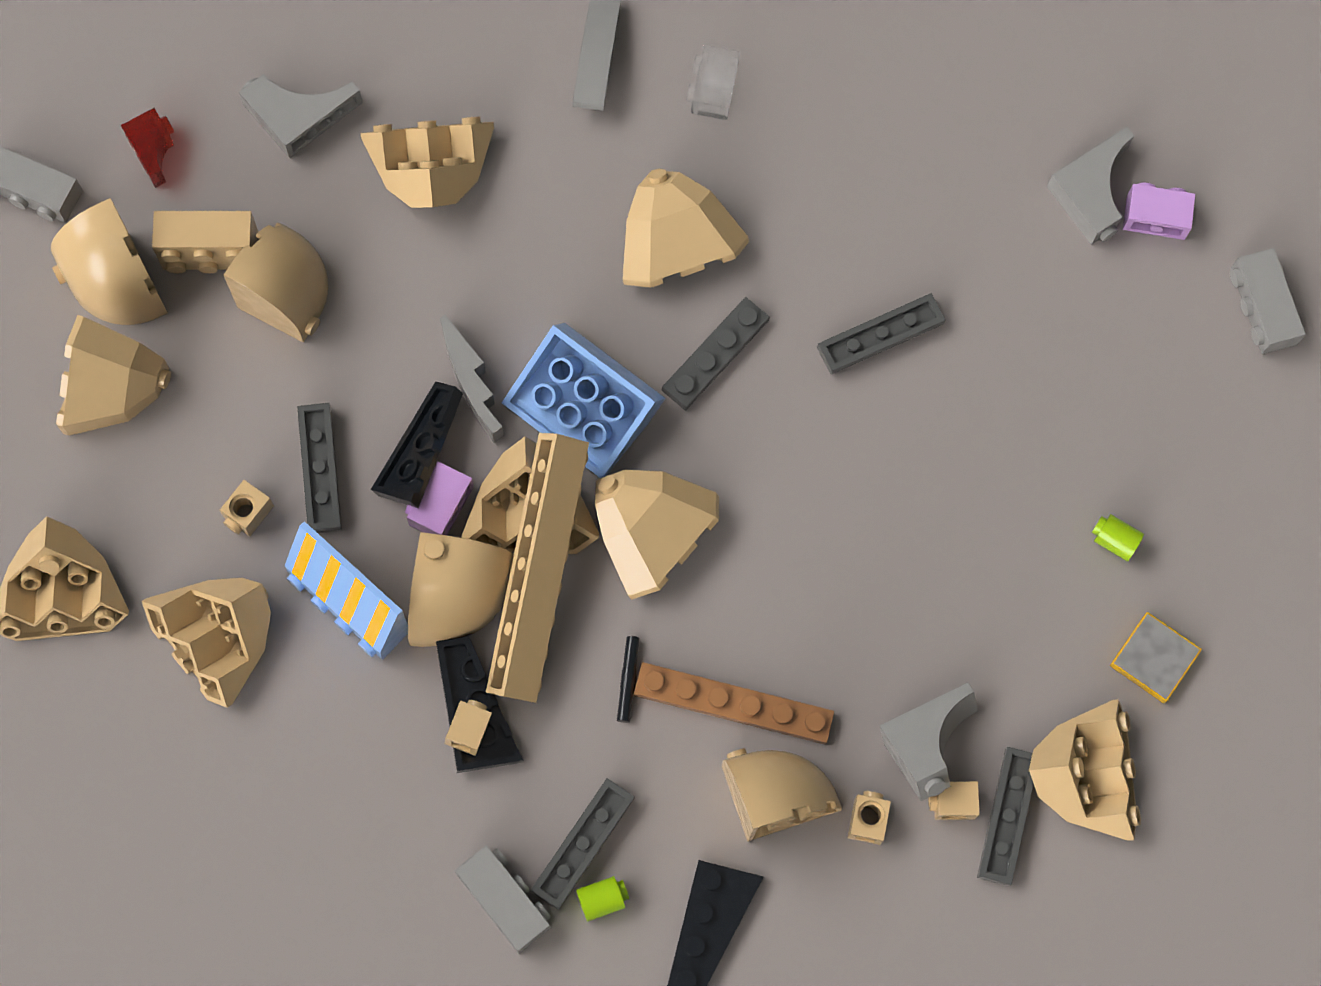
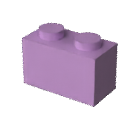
(1159, 211)
(441, 501)

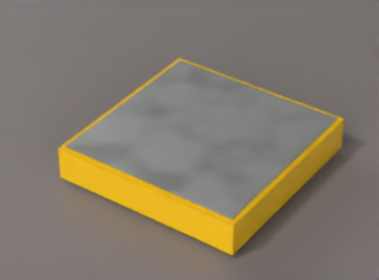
(1155, 657)

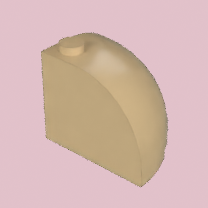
(105, 268)
(280, 281)
(455, 587)
(777, 790)

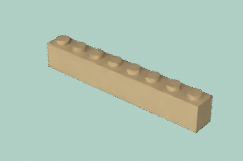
(537, 567)

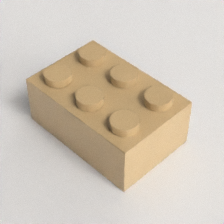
(201, 239)

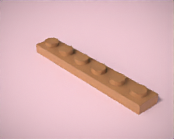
(734, 703)

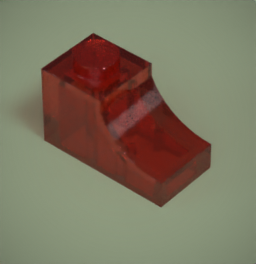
(150, 140)

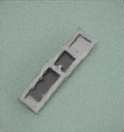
(596, 54)
(468, 369)

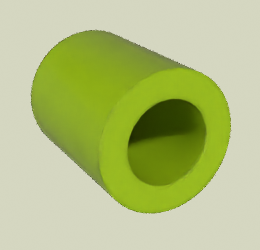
(1117, 536)
(602, 898)

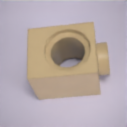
(246, 495)
(468, 726)
(956, 802)
(858, 828)

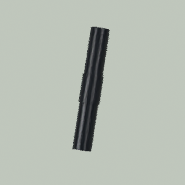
(628, 679)

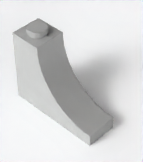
(295, 117)
(1085, 188)
(920, 736)

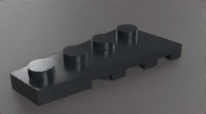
(415, 456)
(464, 681)
(710, 920)

